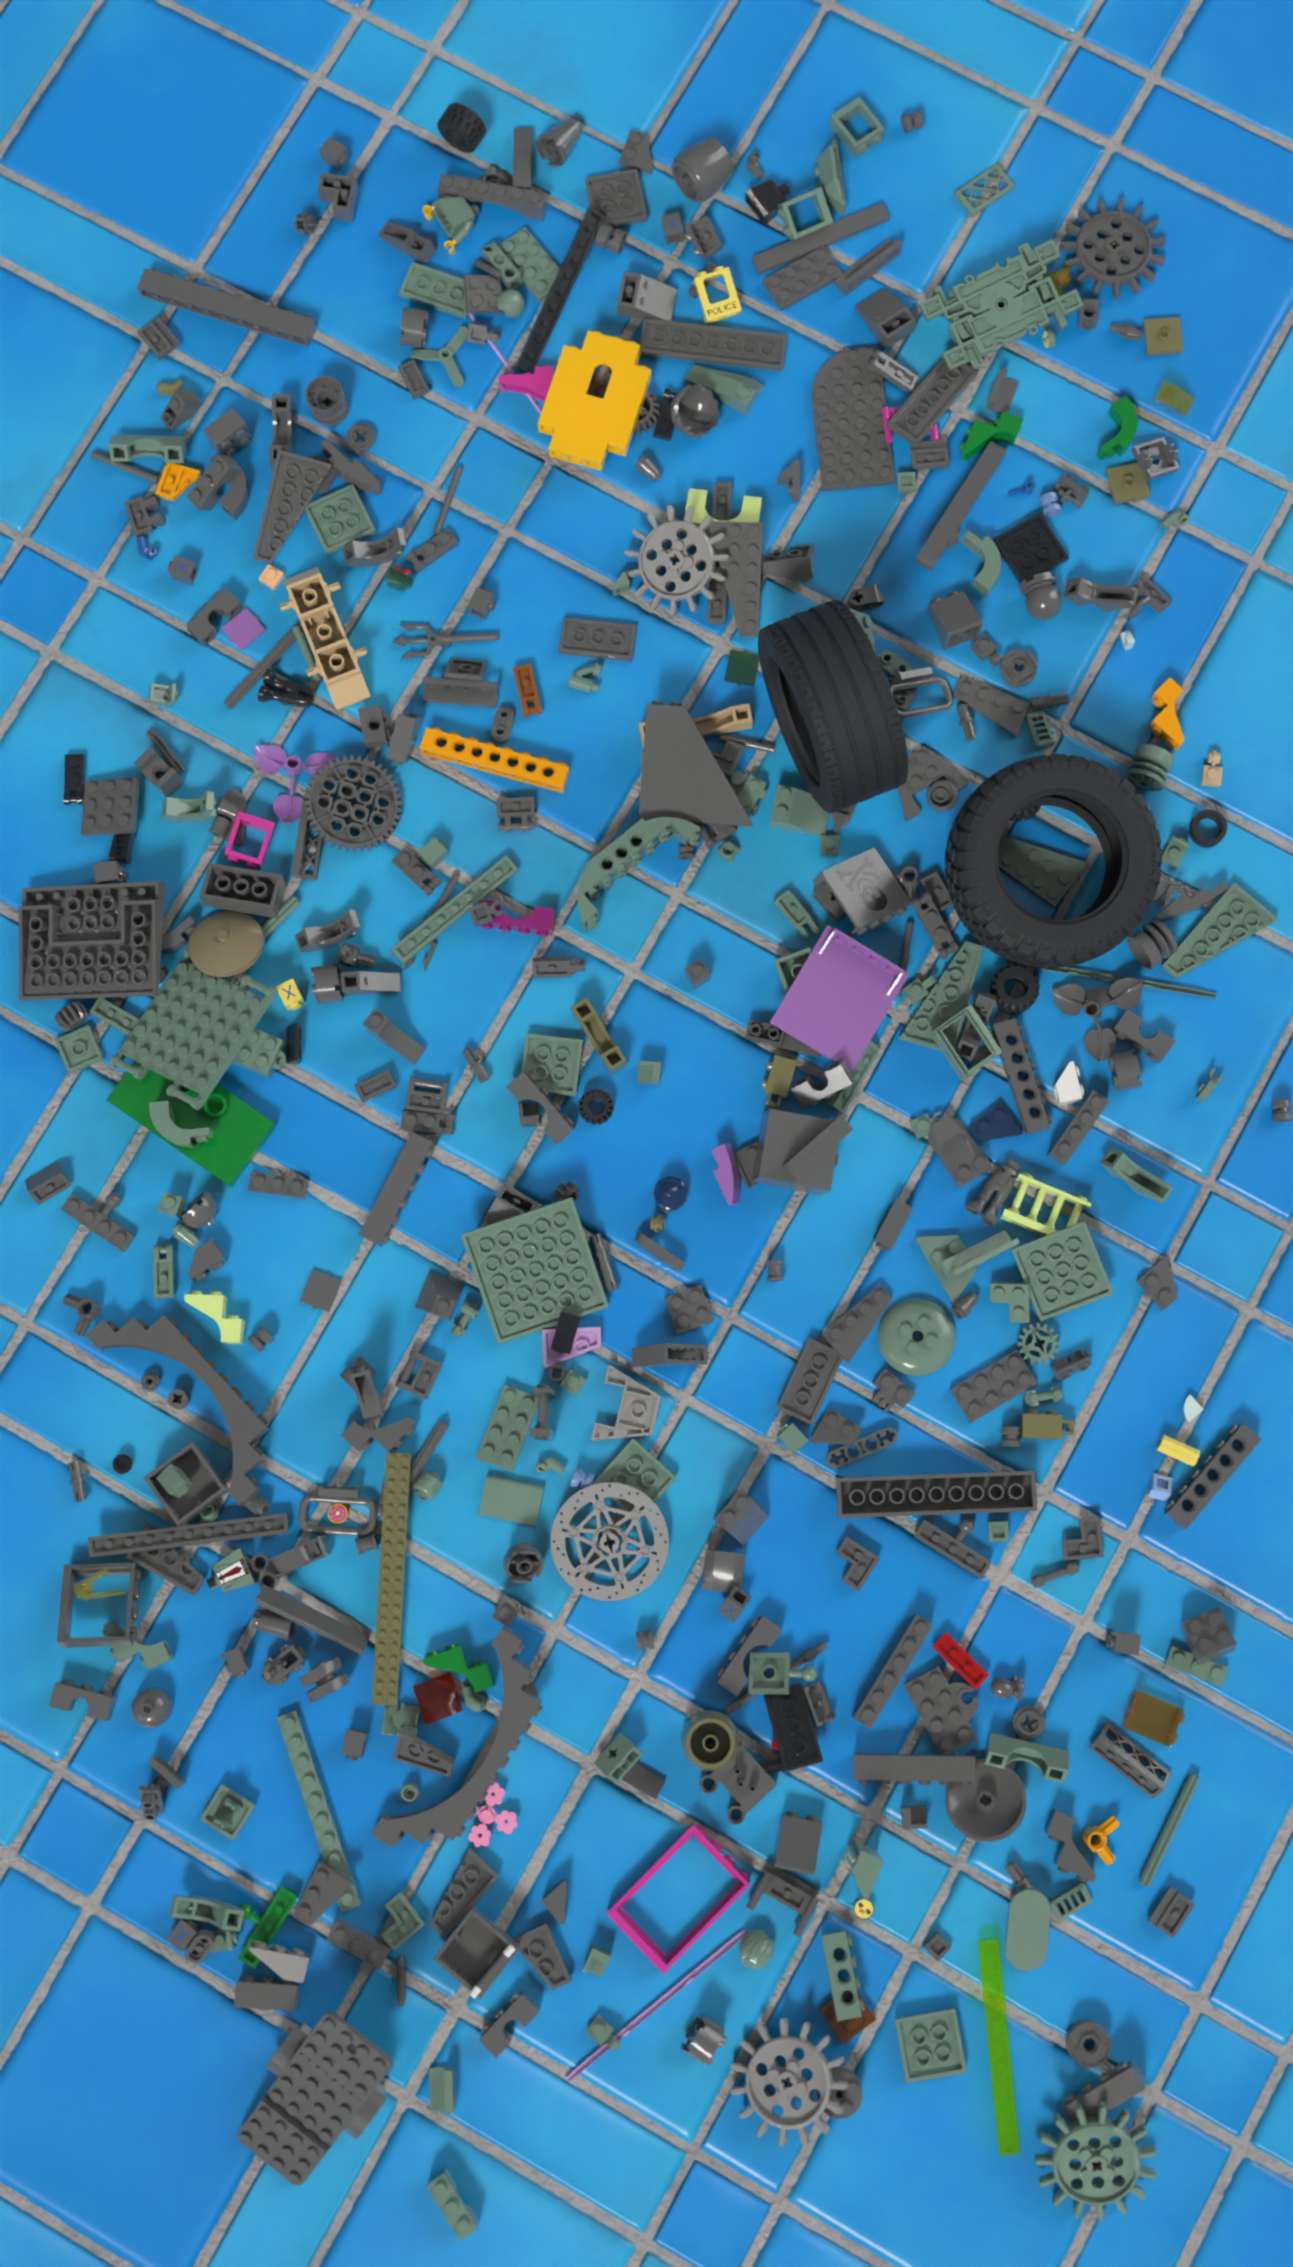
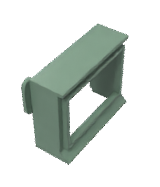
(948, 1050)

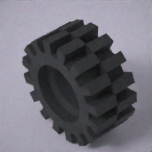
(596, 1095)

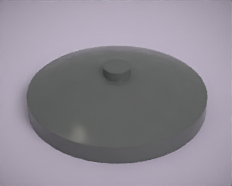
(990, 1806)

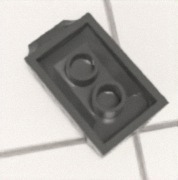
(957, 1150)

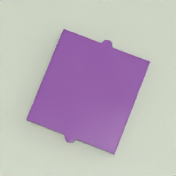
(243, 629)

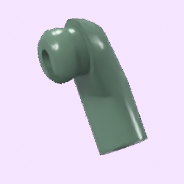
(1174, 518)
(471, 1702)

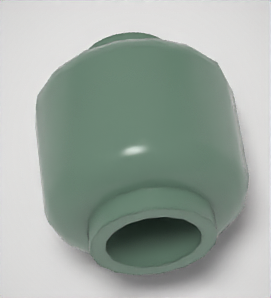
(427, 1485)

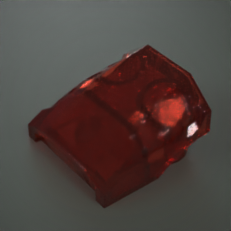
(438, 1698)

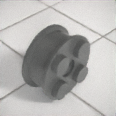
(850, 2097)

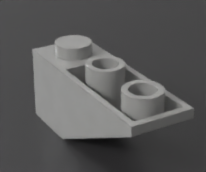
(286, 1963)

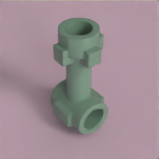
(469, 1310)
(1032, 1398)

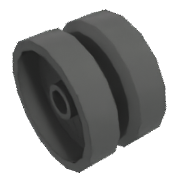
(324, 1679)

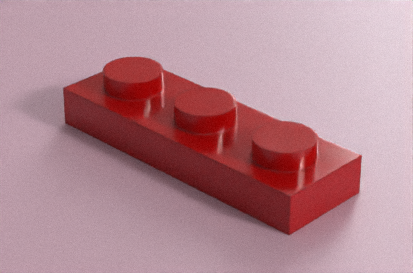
(960, 1661)

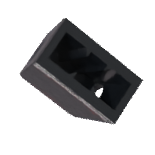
(764, 199)

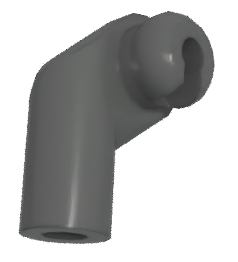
(752, 165)

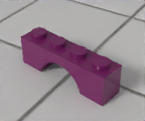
(539, 921)

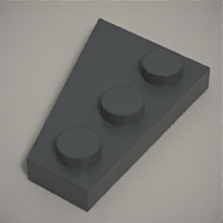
(421, 1754)

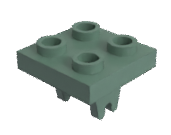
(227, 1812)

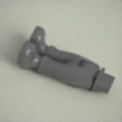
(1000, 1181)

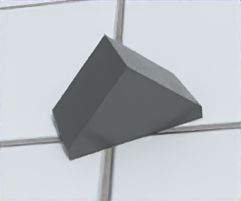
(556, 1901)

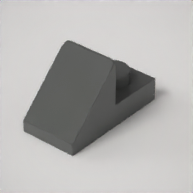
(791, 477)

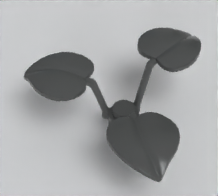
(1071, 998)

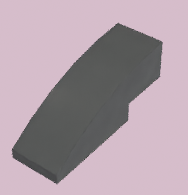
(407, 242)

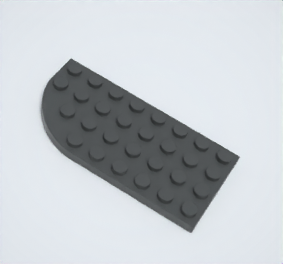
(850, 423)

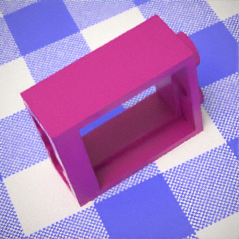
(254, 822)

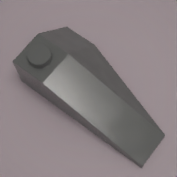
(792, 564)

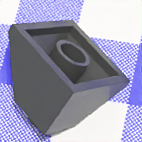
(439, 1296)

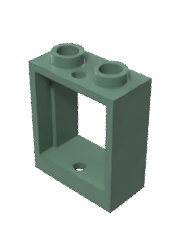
(849, 112)
(821, 207)

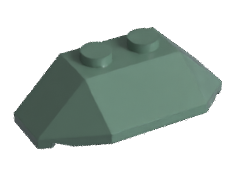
(830, 177)

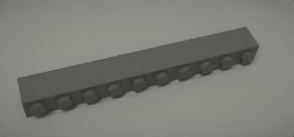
(227, 307)

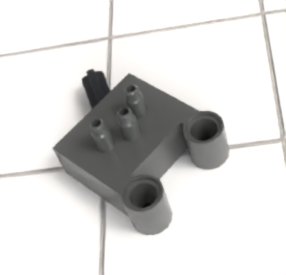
(745, 1781)

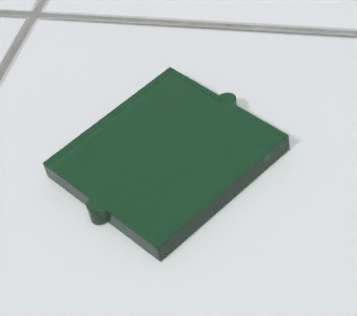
(742, 668)

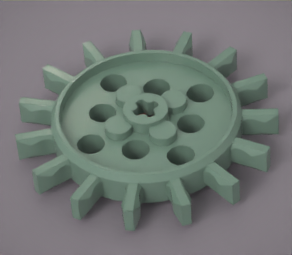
(1095, 2160)

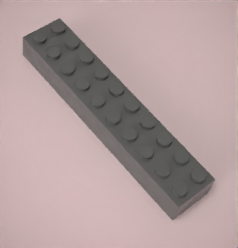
(936, 1494)

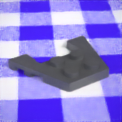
(924, 770)

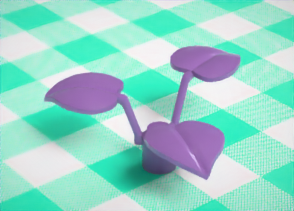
(271, 758)

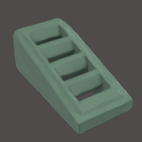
(1040, 744)
(1074, 1908)

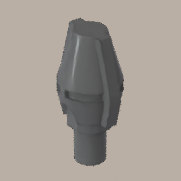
(1126, 331)

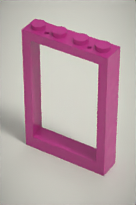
(640, 1938)

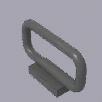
(919, 678)
(340, 1495)

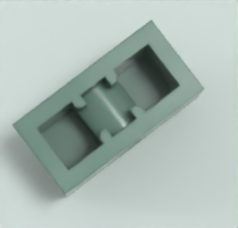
(618, 1758)

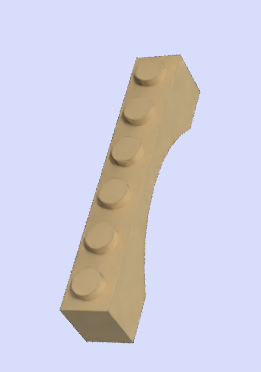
(725, 721)

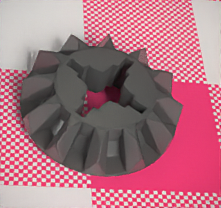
(360, 429)
(1036, 1727)

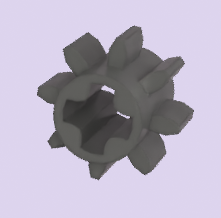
(305, 223)
(567, 1190)

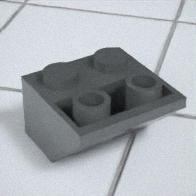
(508, 1204)

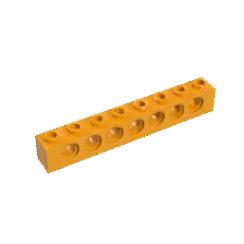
(434, 735)

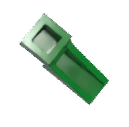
(982, 434)
(455, 1660)

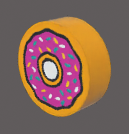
(338, 1513)

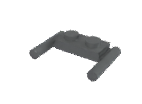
(787, 1895)

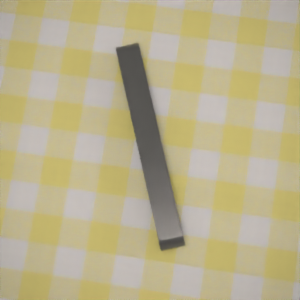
(960, 506)

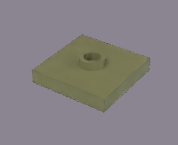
(1162, 336)
(1127, 483)

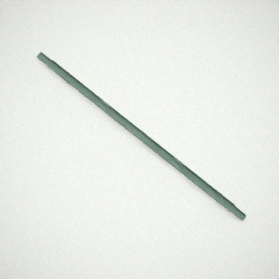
(1108, 977)

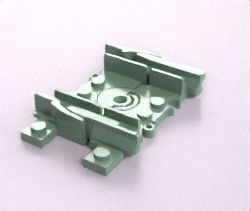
(1006, 323)

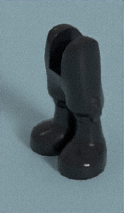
(291, 689)

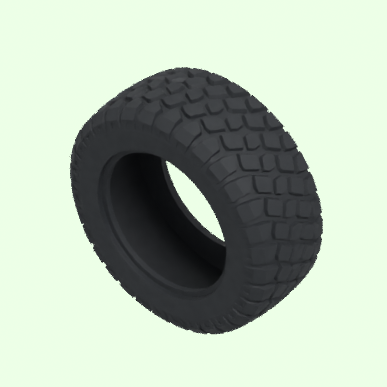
(1127, 841)

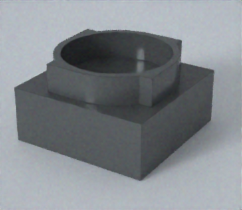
(206, 1485)
(474, 1949)

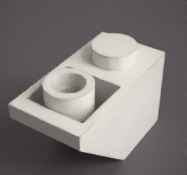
(1067, 1086)

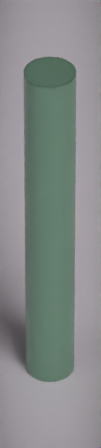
(305, 650)

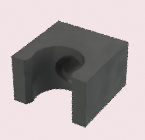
(152, 765)

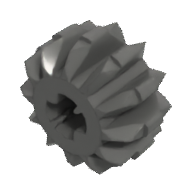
(71, 1016)

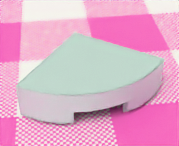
(1127, 640)
(1191, 1408)

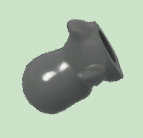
(1005, 1688)

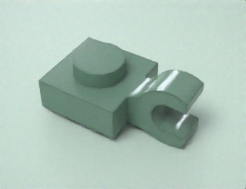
(917, 991)
(1205, 1089)
(602, 2031)

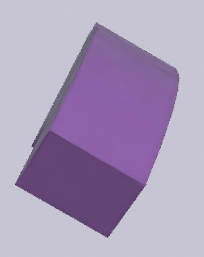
(727, 1173)

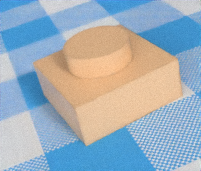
(271, 577)

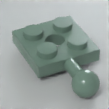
(781, 1680)

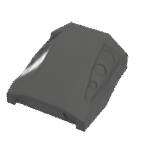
(722, 1571)

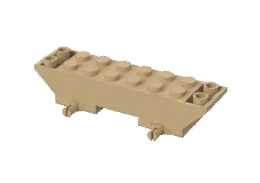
(333, 654)

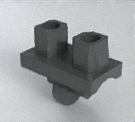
(1070, 491)
(151, 1801)

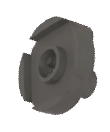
(1014, 677)

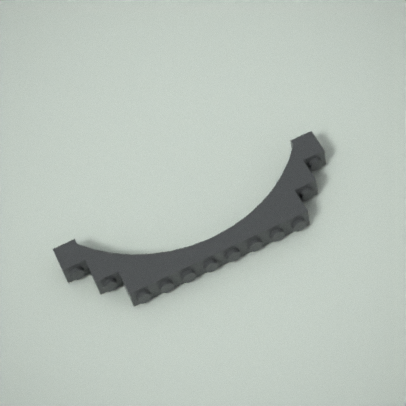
(242, 1422)
(453, 1812)

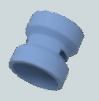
(1050, 504)
(581, 1479)

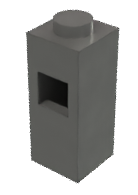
(892, 1225)

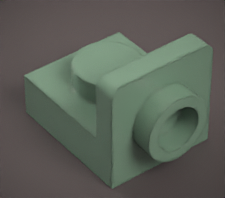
(1174, 851)
(224, 1940)

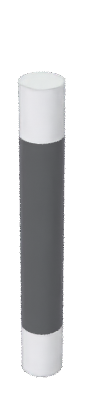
(492, 1971)

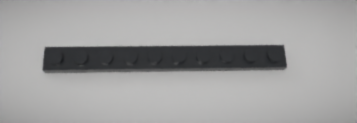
(559, 291)

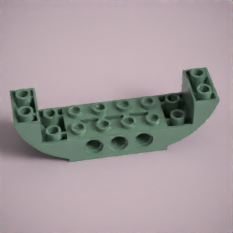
(644, 834)

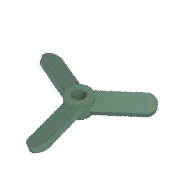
(448, 362)

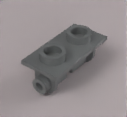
(1079, 1362)

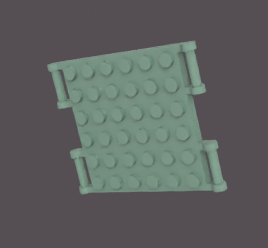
(193, 1030)

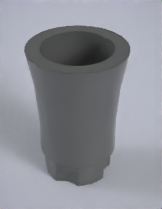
(273, 1623)

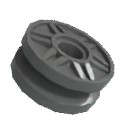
(1100, 2047)

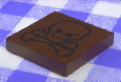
(847, 2028)

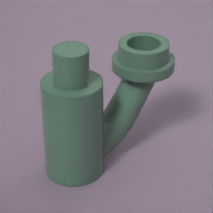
(578, 682)

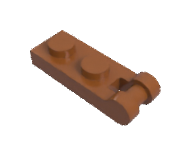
(527, 689)

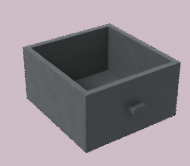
(779, 1140)

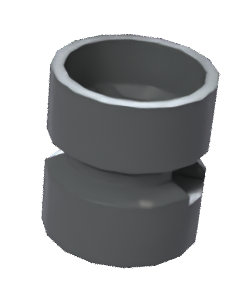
(604, 239)
(357, 1363)

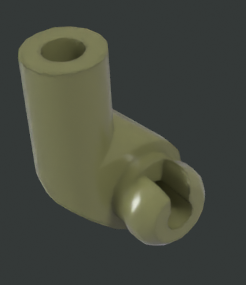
(169, 389)

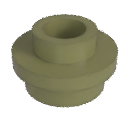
(657, 1223)

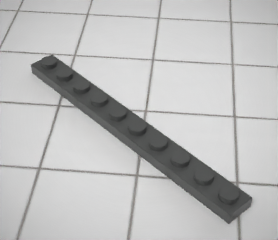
(188, 1535)

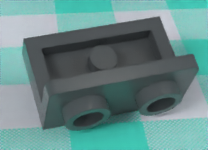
(704, 238)

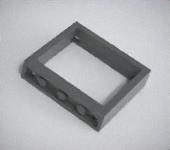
(67, 1600)

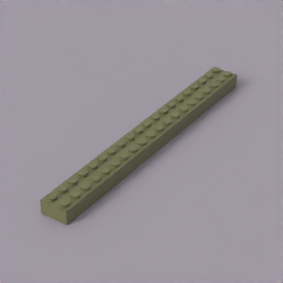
(391, 1579)

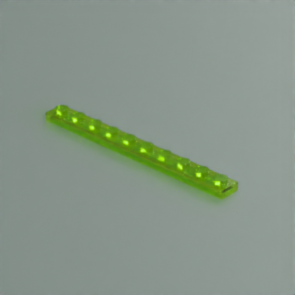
(998, 2047)

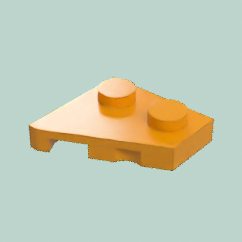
(176, 481)

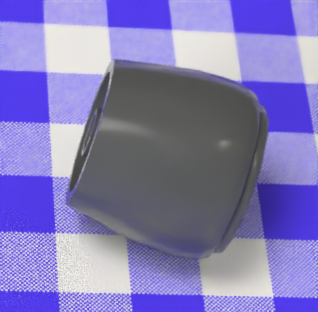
(702, 169)

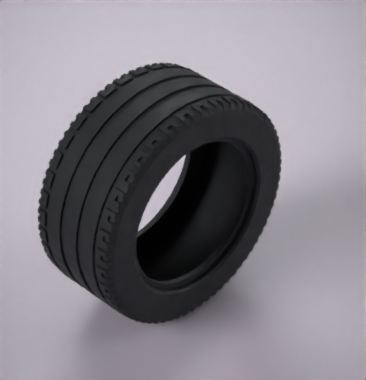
(833, 706)

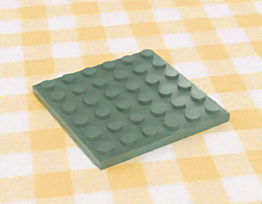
(534, 1269)

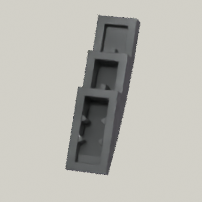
(522, 158)
(1186, 905)

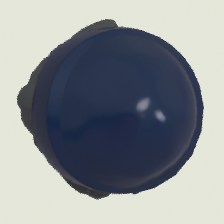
(670, 1194)

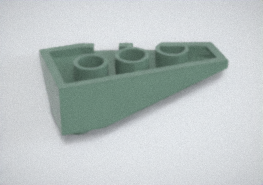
(730, 388)

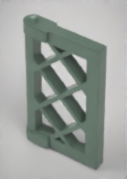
(1002, 177)

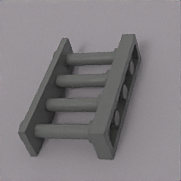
(541, 1430)

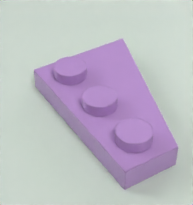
(584, 1341)

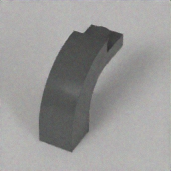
(237, 496)
(375, 552)
(328, 935)
(174, 940)
(970, 1038)

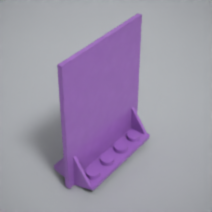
(839, 997)

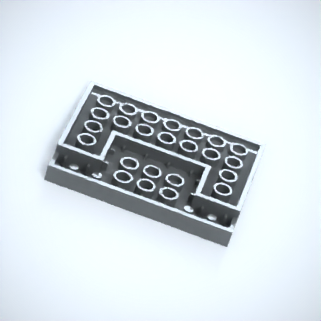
(90, 941)

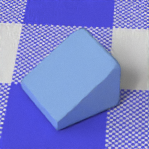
(1160, 1487)

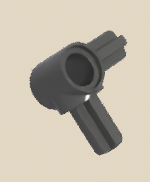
(909, 885)
(351, 956)
(81, 1306)

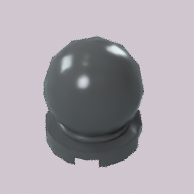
(1042, 598)

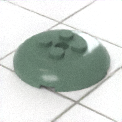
(897, 1342)

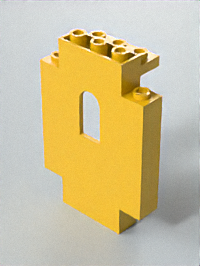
(590, 426)

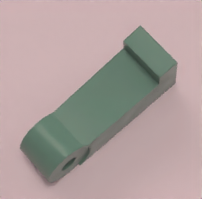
(496, 258)

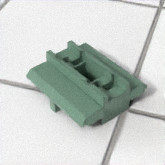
(400, 1717)

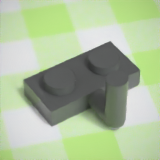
(1152, 595)

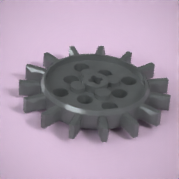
(1113, 248)

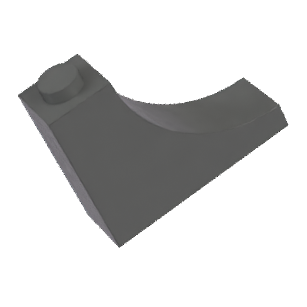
(390, 1035)
(669, 1355)

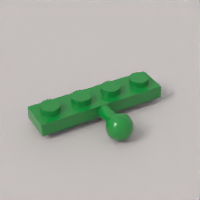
(268, 1924)

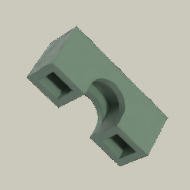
(454, 2209)

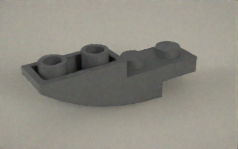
(351, 472)
(774, 1037)

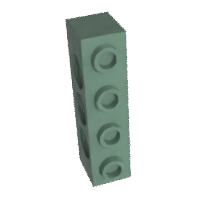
(843, 2009)

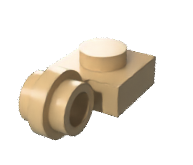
(1211, 774)

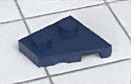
(995, 1125)

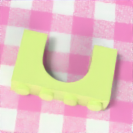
(698, 498)

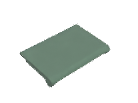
(511, 1500)

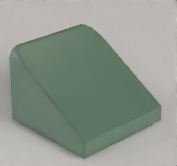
(621, 585)

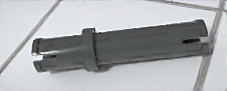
(604, 1263)

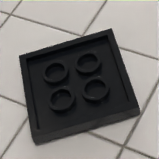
(1030, 548)

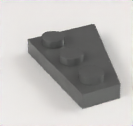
(322, 1891)
(544, 1955)

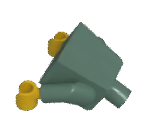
(454, 216)

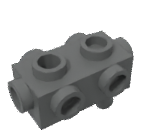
(277, 1669)

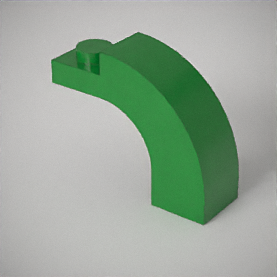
(1126, 419)

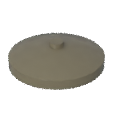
(226, 944)

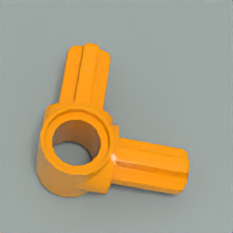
(1099, 1844)

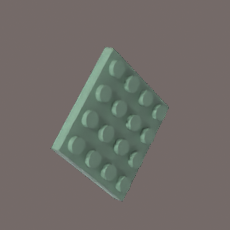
(1062, 1270)

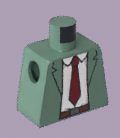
(232, 1572)

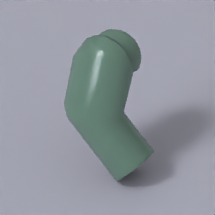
(549, 1464)

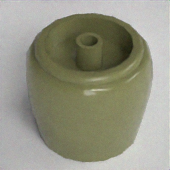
(709, 1755)

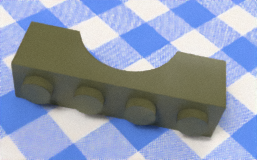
(598, 1036)

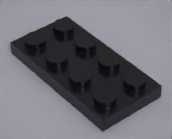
(793, 1729)

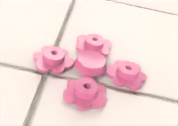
(488, 1815)

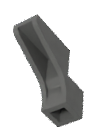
(1105, 597)
(366, 1392)
(388, 1436)
(1068, 1857)

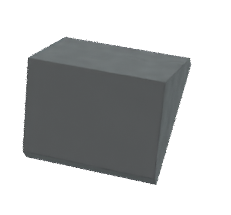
(466, 669)

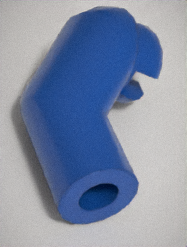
(145, 551)

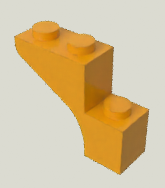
(1166, 722)

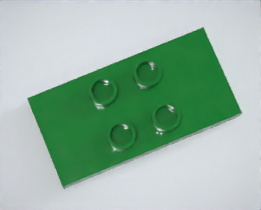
(236, 1126)

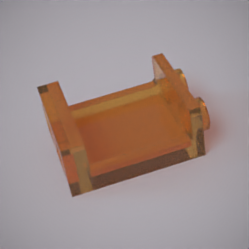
(1153, 1718)

